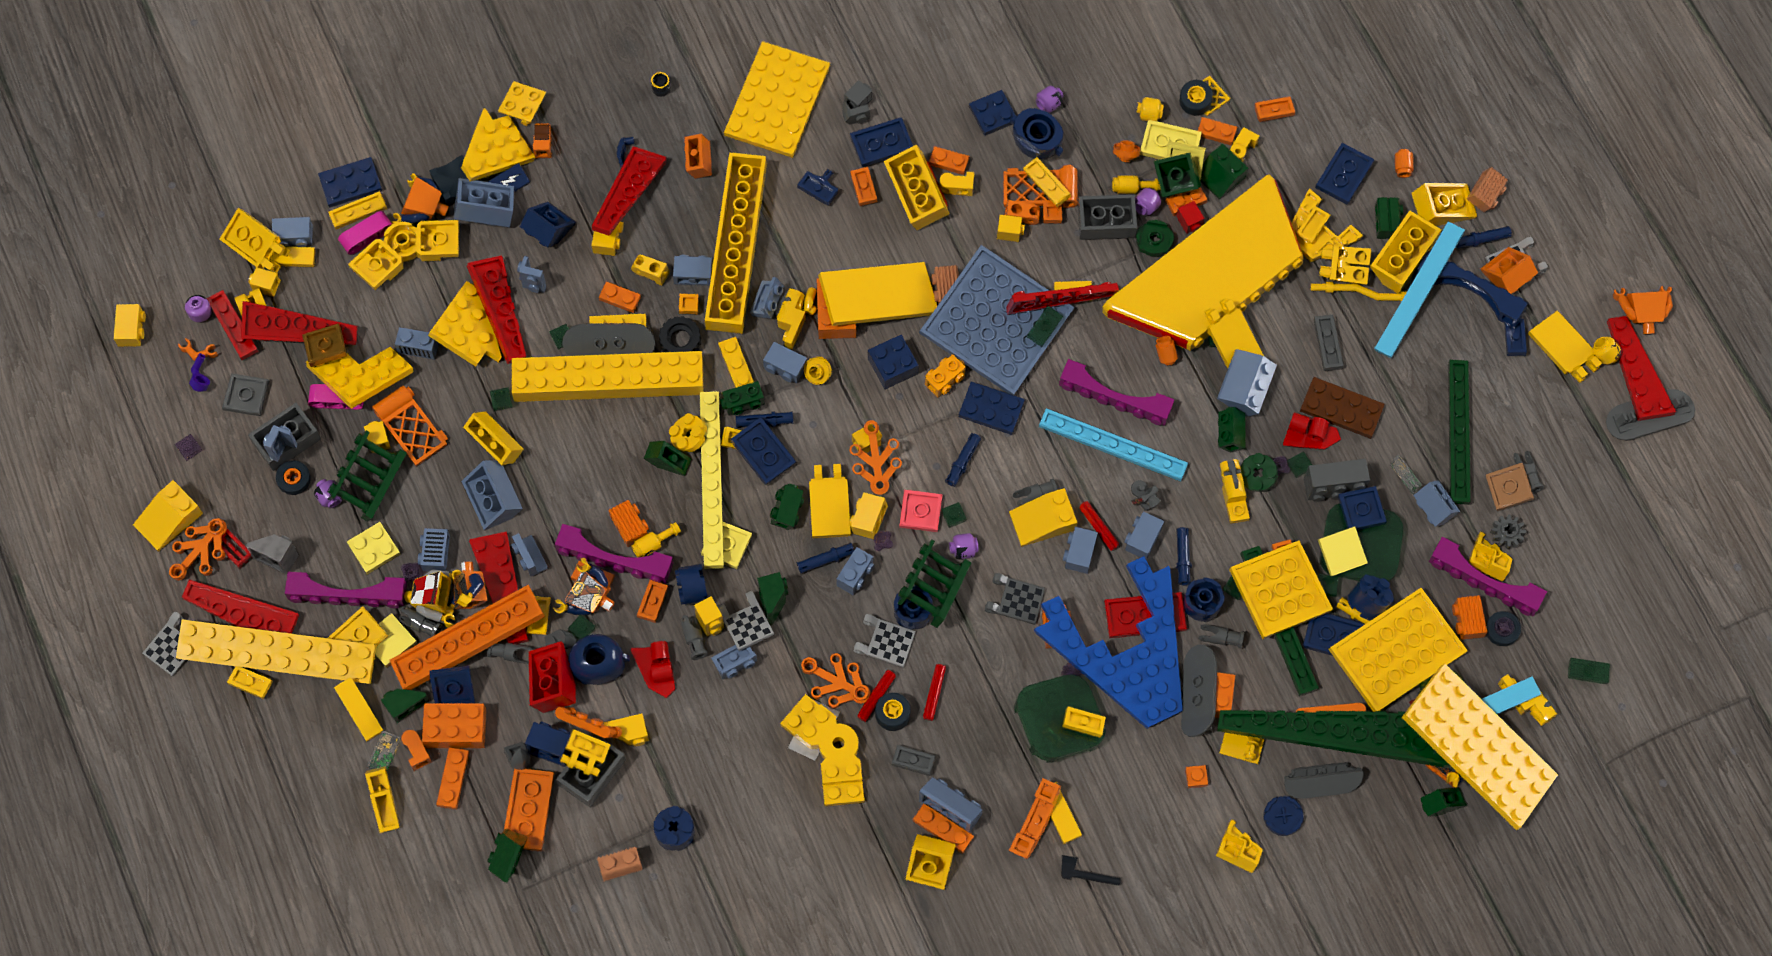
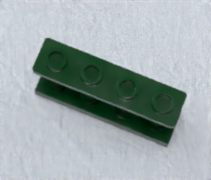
(386, 475)
(952, 584)

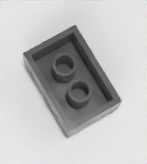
(1107, 216)
(301, 428)
(1335, 478)
(589, 787)

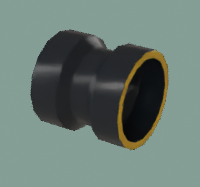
(660, 84)

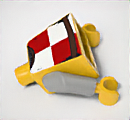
(431, 595)

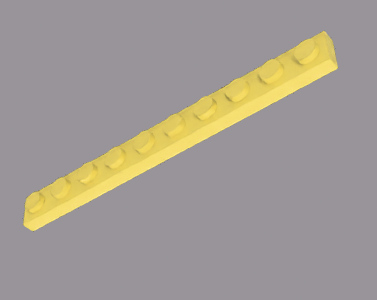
(711, 482)

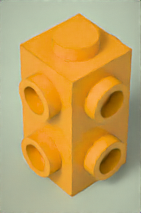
(945, 375)

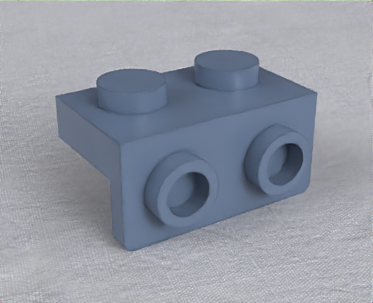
(531, 278)
(767, 298)
(277, 440)
(531, 556)
(732, 661)

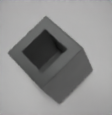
(858, 95)

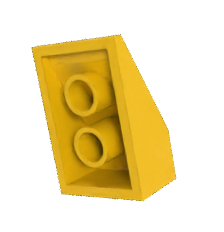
(1443, 203)
(167, 516)
(1043, 518)

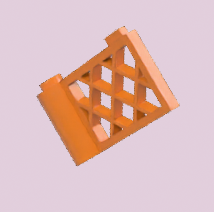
(1066, 175)
(398, 403)

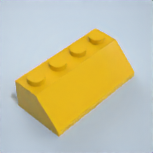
(1404, 251)

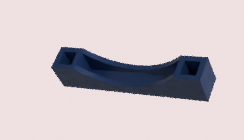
(1506, 306)

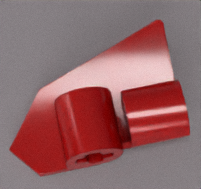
(1310, 433)
(656, 667)

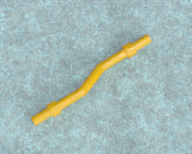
(1329, 287)

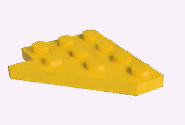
(495, 148)
(466, 328)

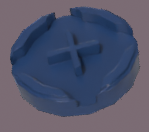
(1283, 816)

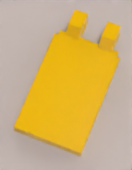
(253, 241)
(1230, 331)
(1565, 346)
(829, 504)

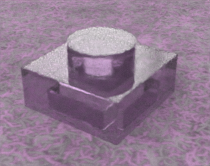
(188, 447)

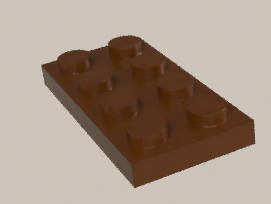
(1342, 407)

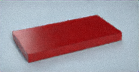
(1126, 612)

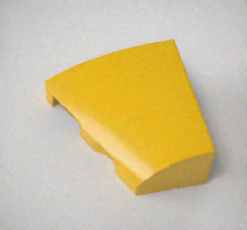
(1489, 558)
(1239, 849)

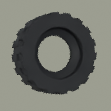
(675, 324)

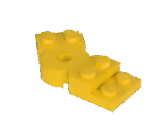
(386, 258)
(840, 768)

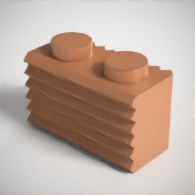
(1487, 190)
(943, 279)
(619, 863)

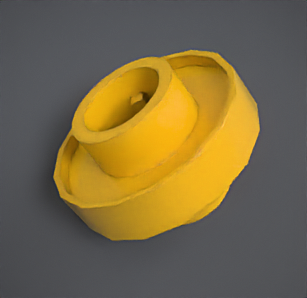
(817, 370)

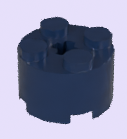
(692, 583)
(1371, 596)
(1203, 610)
(912, 618)
(674, 817)

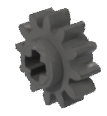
(1513, 527)

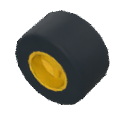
(1194, 91)
(895, 705)

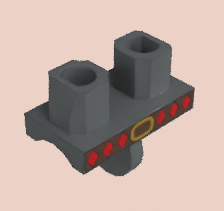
(1145, 496)

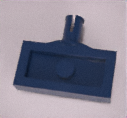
(818, 186)

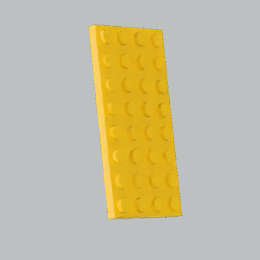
(1480, 746)

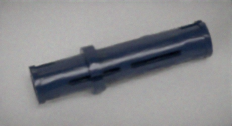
(1482, 237)
(770, 419)
(960, 464)
(833, 554)
(1183, 564)

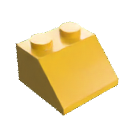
(930, 861)

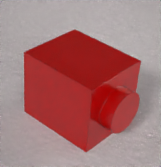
(1190, 217)

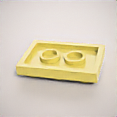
(1159, 134)

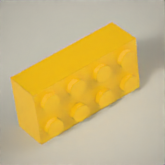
(916, 187)

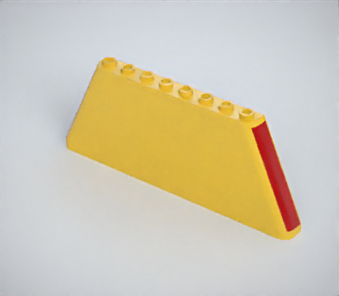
(1228, 257)

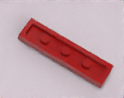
(231, 324)

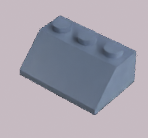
(484, 202)
(1247, 382)
(491, 494)
(950, 803)

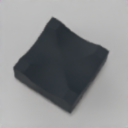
(447, 178)

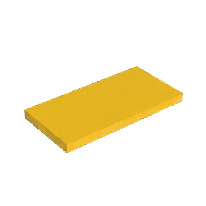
(877, 293)

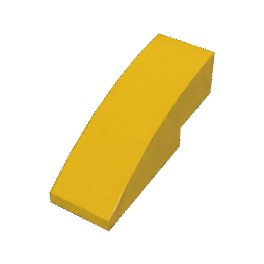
(358, 709)
(382, 799)

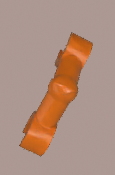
(193, 354)

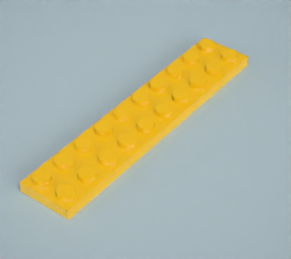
(275, 651)

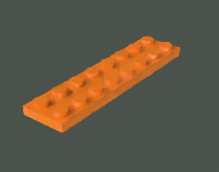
(467, 637)

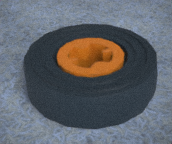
(301, 481)

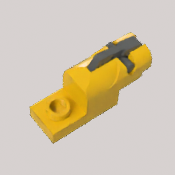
(790, 316)
(1234, 491)
(1541, 707)

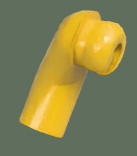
(809, 299)

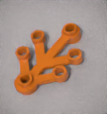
(876, 461)
(199, 547)
(838, 682)

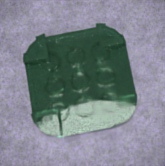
(1379, 543)
(1043, 712)

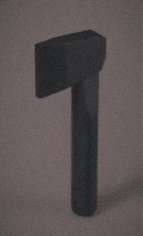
(1068, 871)

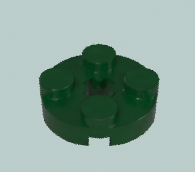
(1152, 248)
(1269, 472)

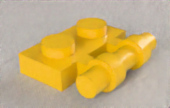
(588, 747)

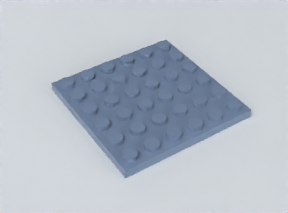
(976, 326)

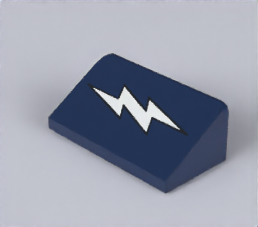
(513, 177)

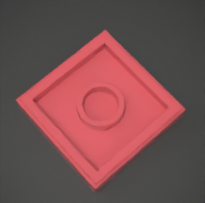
(920, 510)

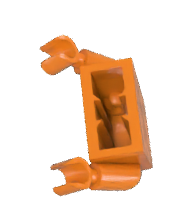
(1646, 307)

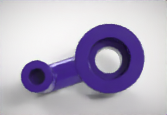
(198, 381)

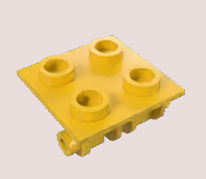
(522, 102)
(1242, 747)

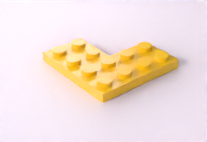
(359, 382)

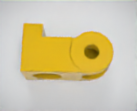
(1244, 140)
(957, 184)
(651, 269)

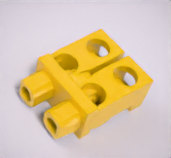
(1341, 262)

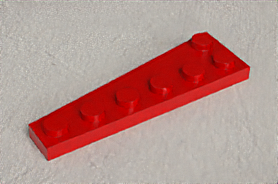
(633, 179)
(493, 290)
(1026, 302)
(277, 324)
(1641, 379)
(497, 566)
(239, 609)

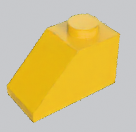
(632, 728)

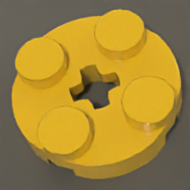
(681, 427)

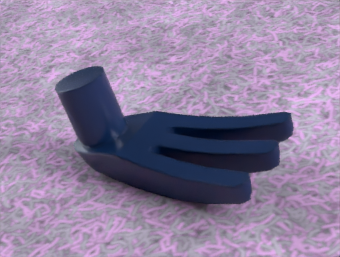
(621, 149)

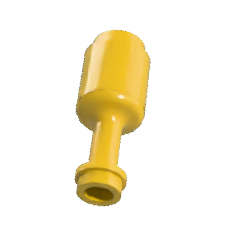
(1131, 184)
(651, 542)

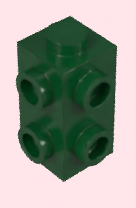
(742, 398)
(1231, 429)
(788, 502)

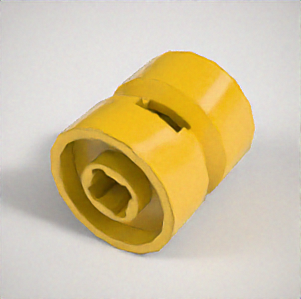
(254, 296)

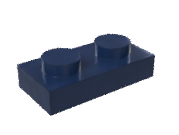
(1515, 339)

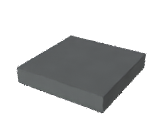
(245, 394)

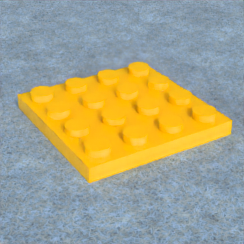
(1280, 589)

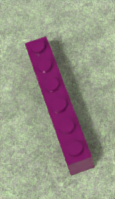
(1153, 408)
(653, 567)
(389, 592)
(1524, 598)

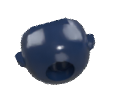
(1042, 123)
(601, 673)

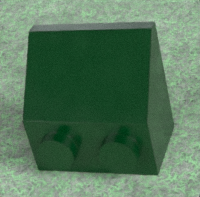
(1222, 171)
(1177, 174)
(772, 594)
(507, 854)

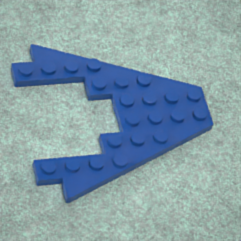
(1141, 678)

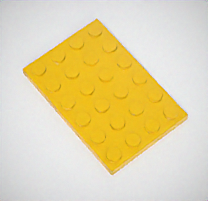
(777, 99)
(1397, 650)

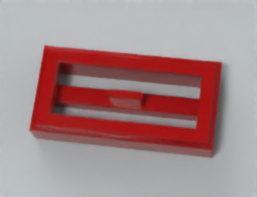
(244, 559)

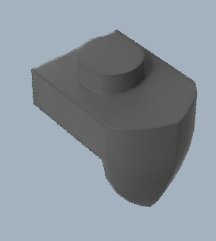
(855, 115)
(561, 635)
(517, 756)

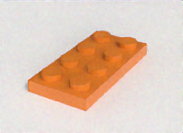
(530, 805)

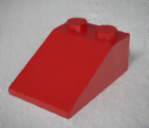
(550, 678)

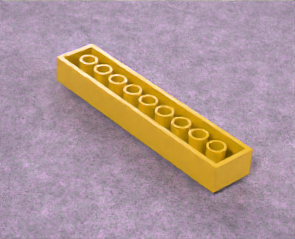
(735, 243)
(607, 376)

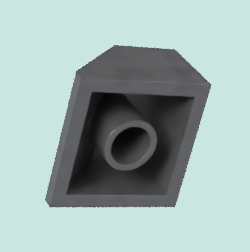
(274, 552)

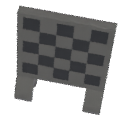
(1018, 601)

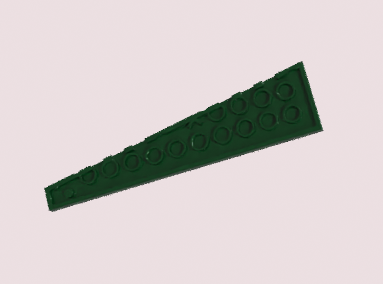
(1348, 731)

